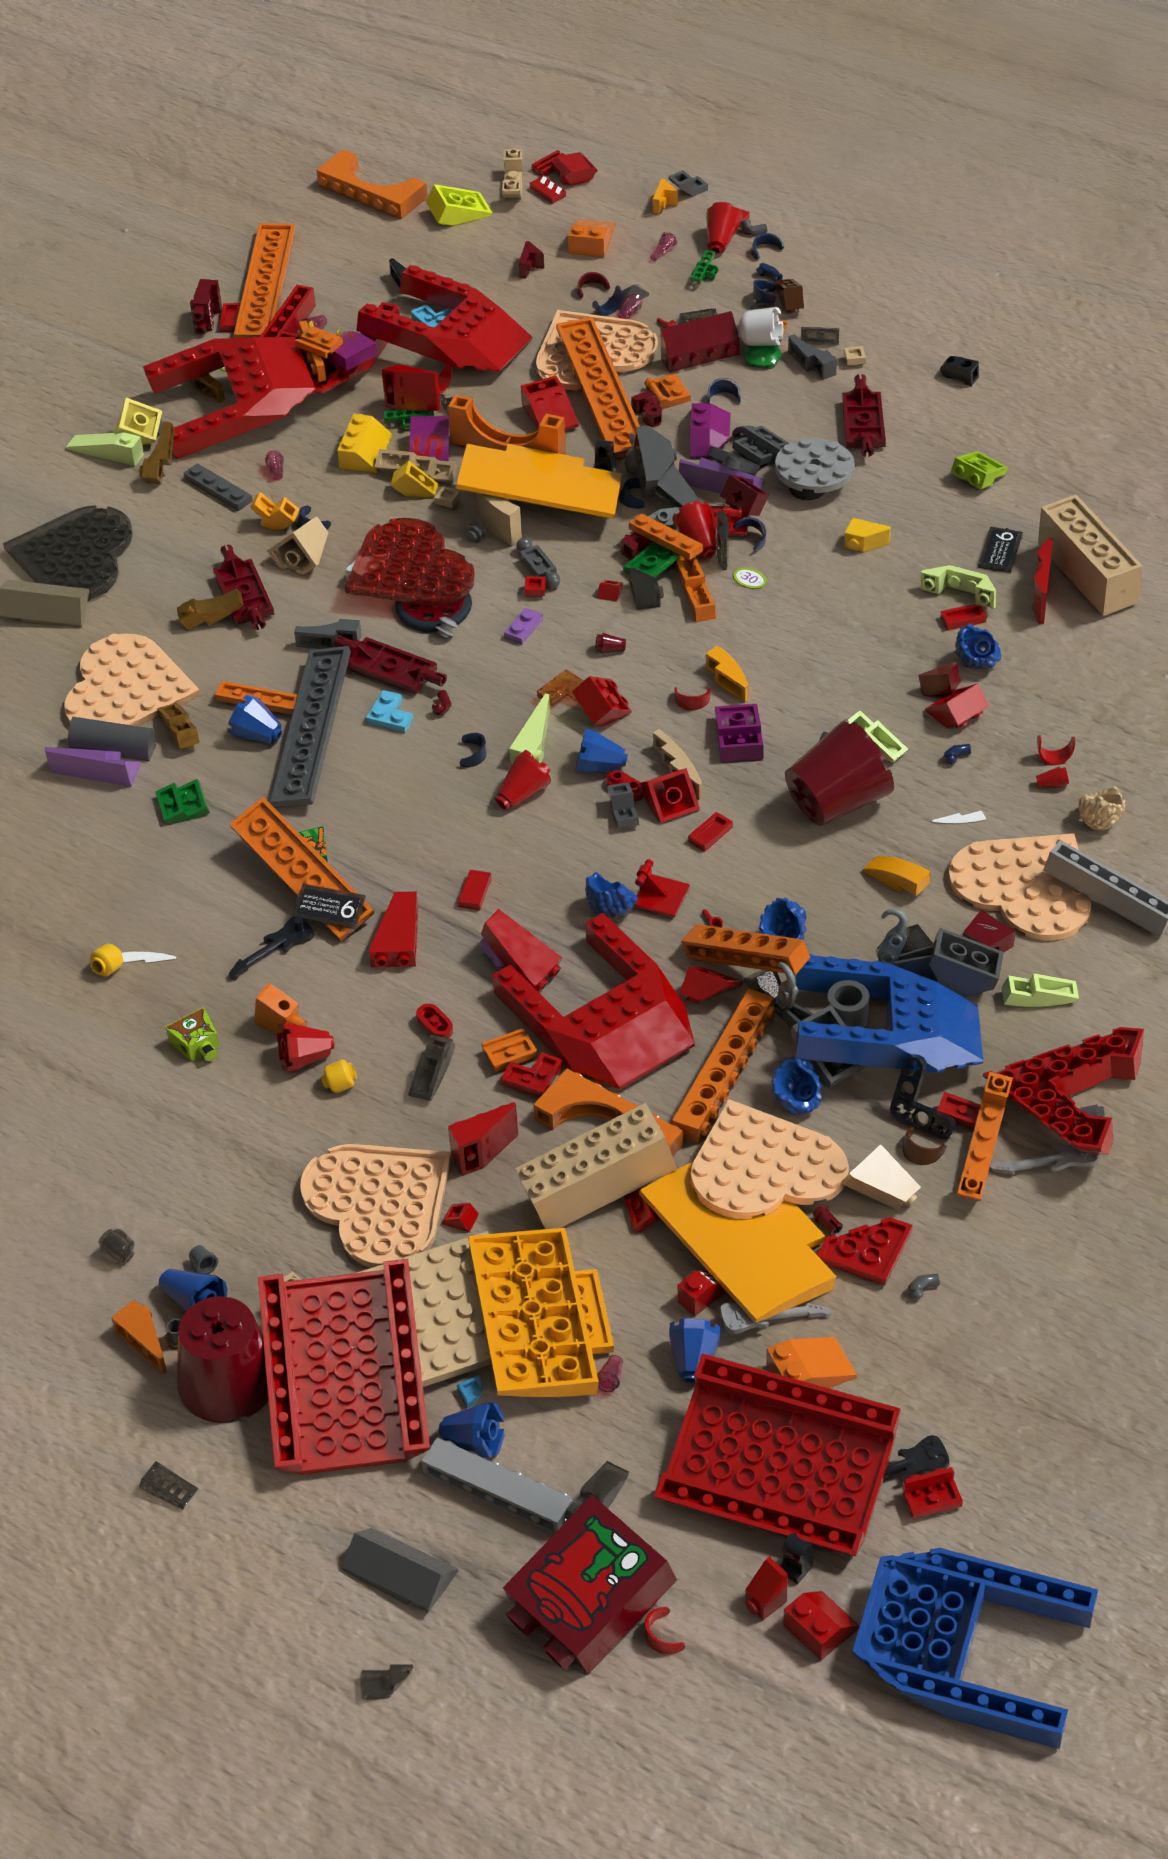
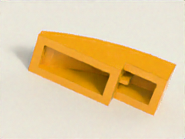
(727, 673)
(898, 874)

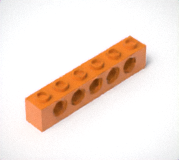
(745, 948)

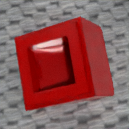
(610, 590)
(461, 1216)

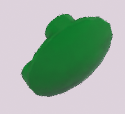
(762, 356)

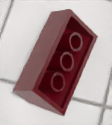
(699, 341)

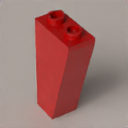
(397, 935)
(521, 949)

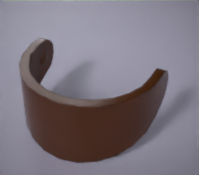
(918, 1154)

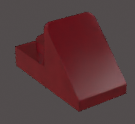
(530, 258)

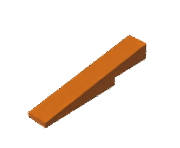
(695, 589)

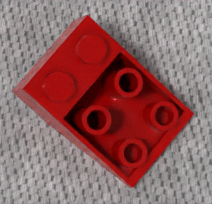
(410, 388)
(547, 397)
(482, 1137)

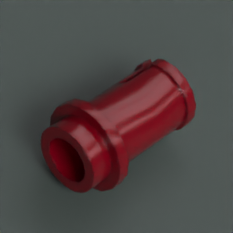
(823, 1215)

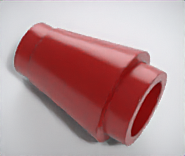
(1053, 778)

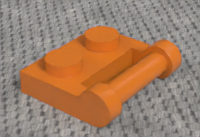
(673, 389)

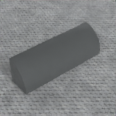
(130, 740)

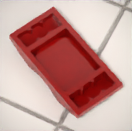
(1041, 580)

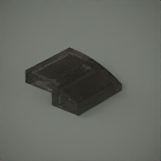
(722, 540)

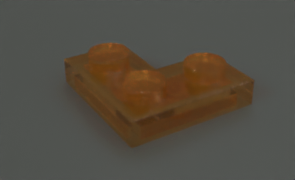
(560, 687)

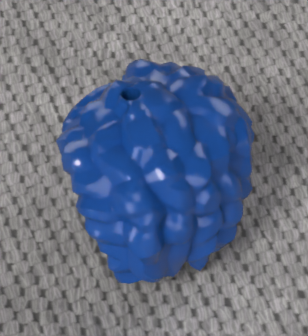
(970, 645)
(608, 897)
(783, 919)
(797, 1085)

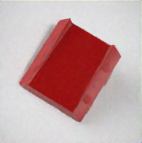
(574, 168)

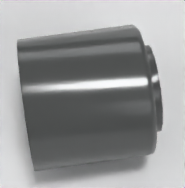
(850, 1002)

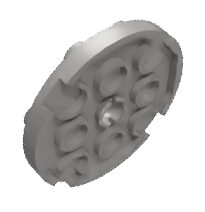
(830, 466)

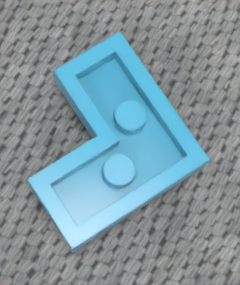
(428, 316)
(386, 713)

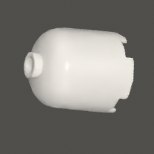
(761, 327)

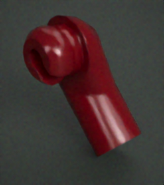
(444, 704)

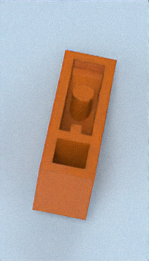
(136, 1327)

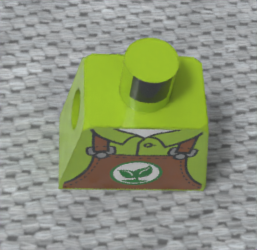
(194, 1036)

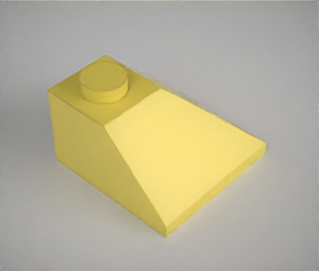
(139, 420)

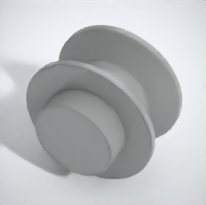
(446, 627)

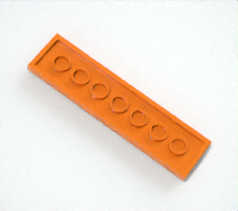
(290, 855)

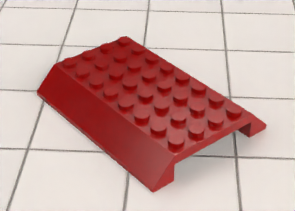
(343, 1370)
(780, 1455)

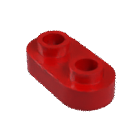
(620, 777)
(438, 1022)

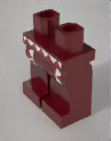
(205, 305)

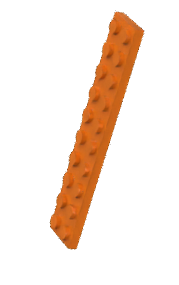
(264, 278)
(599, 382)

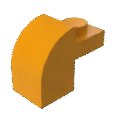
(274, 516)

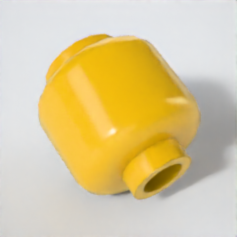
(106, 960)
(339, 1076)

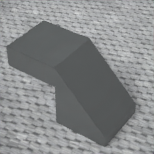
(688, 184)
(623, 805)

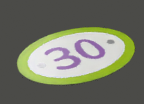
(750, 578)

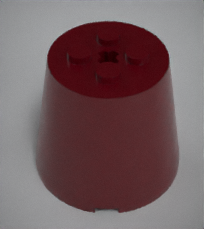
(839, 774)
(221, 1361)

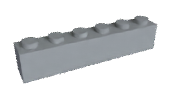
(1108, 887)
(496, 1485)

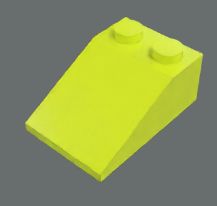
(456, 205)

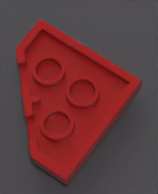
(867, 1250)

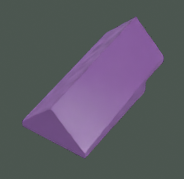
(712, 475)
(92, 765)

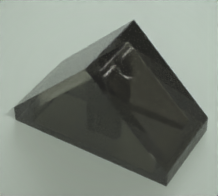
(764, 982)

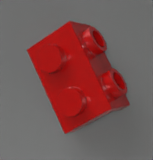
(931, 1493)

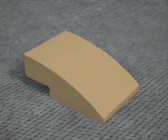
(500, 517)

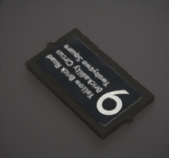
(1000, 549)
(329, 906)

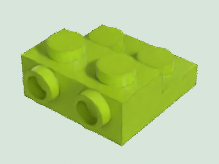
(977, 469)

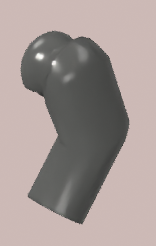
(753, 230)
(922, 1282)

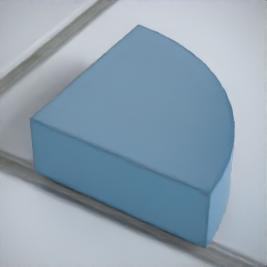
(470, 1390)

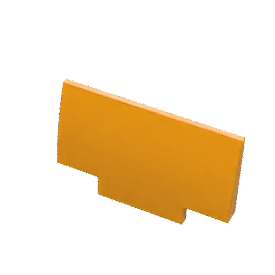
(540, 479)
(757, 1260)
(539, 1314)

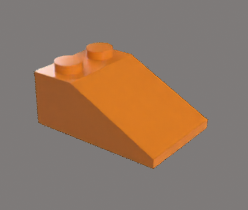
(590, 237)
(811, 1361)

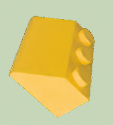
(362, 443)

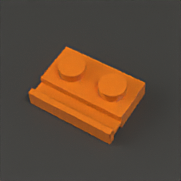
(319, 341)
(508, 1048)

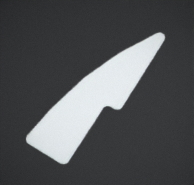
(958, 818)
(147, 956)

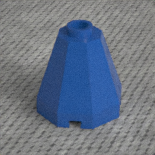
(254, 721)
(599, 754)
(688, 1343)
(475, 1429)

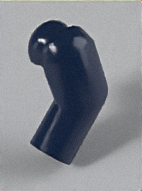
(772, 271)
(956, 750)

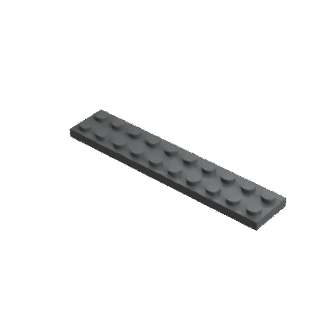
(310, 727)

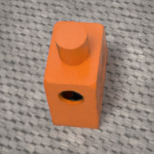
(276, 1008)

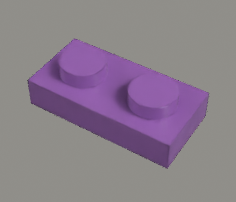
(523, 626)

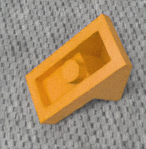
(664, 195)

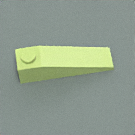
(111, 446)
(533, 733)

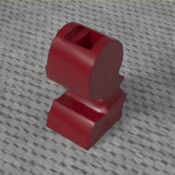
(646, 403)
(632, 543)

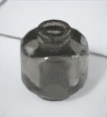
(116, 1246)

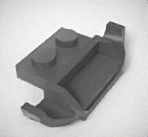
(758, 444)

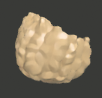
(1101, 808)

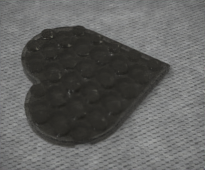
(75, 549)

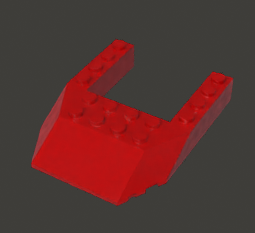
(286, 323)
(471, 335)
(263, 373)
(616, 1033)

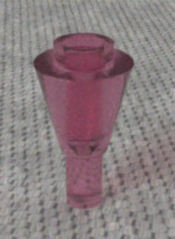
(665, 243)

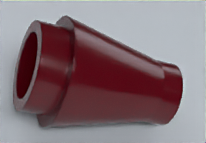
(609, 643)

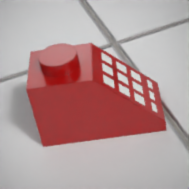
(698, 1291)

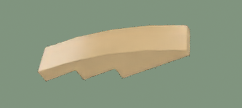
(438, 470)
(676, 759)

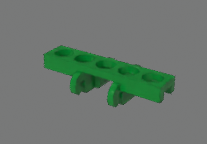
(707, 268)
(396, 416)

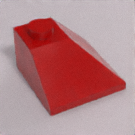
(670, 795)
(705, 984)

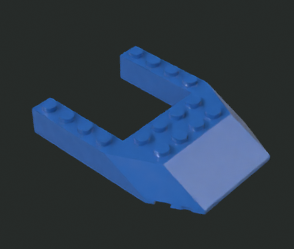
(920, 1019)
(924, 1626)

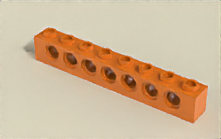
(724, 1065)

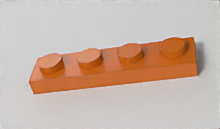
(314, 360)
(665, 536)
(273, 700)

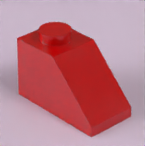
(767, 1589)

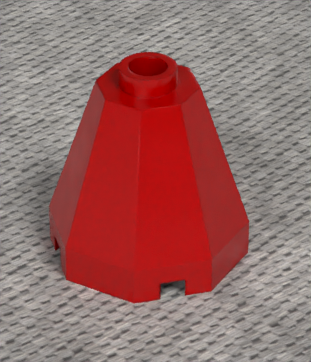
(302, 1045)

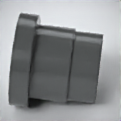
(203, 1260)
(172, 1333)

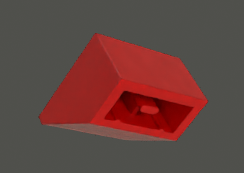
(601, 700)

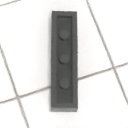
(218, 487)

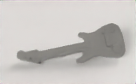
(1065, 1157)
(737, 1321)

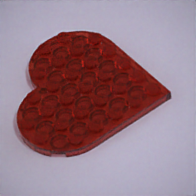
(410, 565)

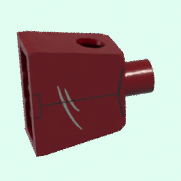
(990, 932)

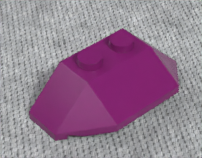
(708, 427)

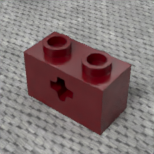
(744, 495)

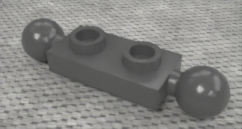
(538, 562)

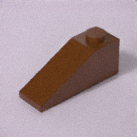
(790, 294)

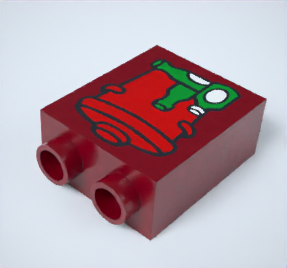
(587, 1586)

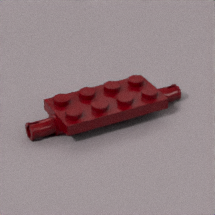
(863, 418)
(243, 575)
(390, 664)

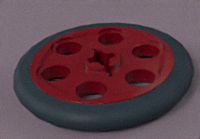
(416, 619)

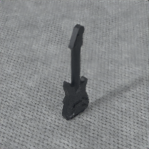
(292, 933)
(925, 1456)

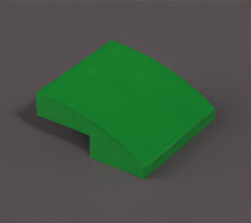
(182, 802)

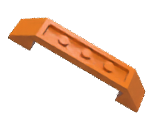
(984, 1136)

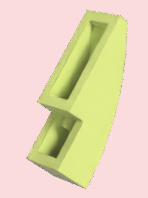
(884, 739)
(1039, 991)

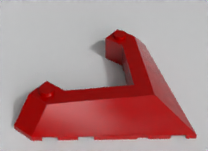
(1048, 1080)

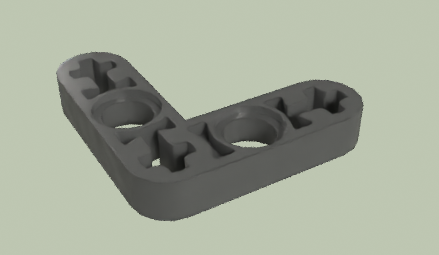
(733, 460)

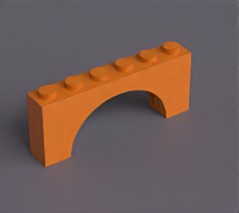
(394, 199)
(471, 428)
(578, 1097)

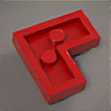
(534, 1080)

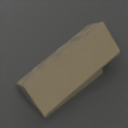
(43, 603)

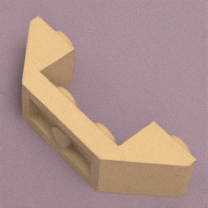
(513, 174)

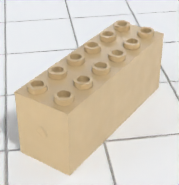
(1090, 555)
(596, 1168)

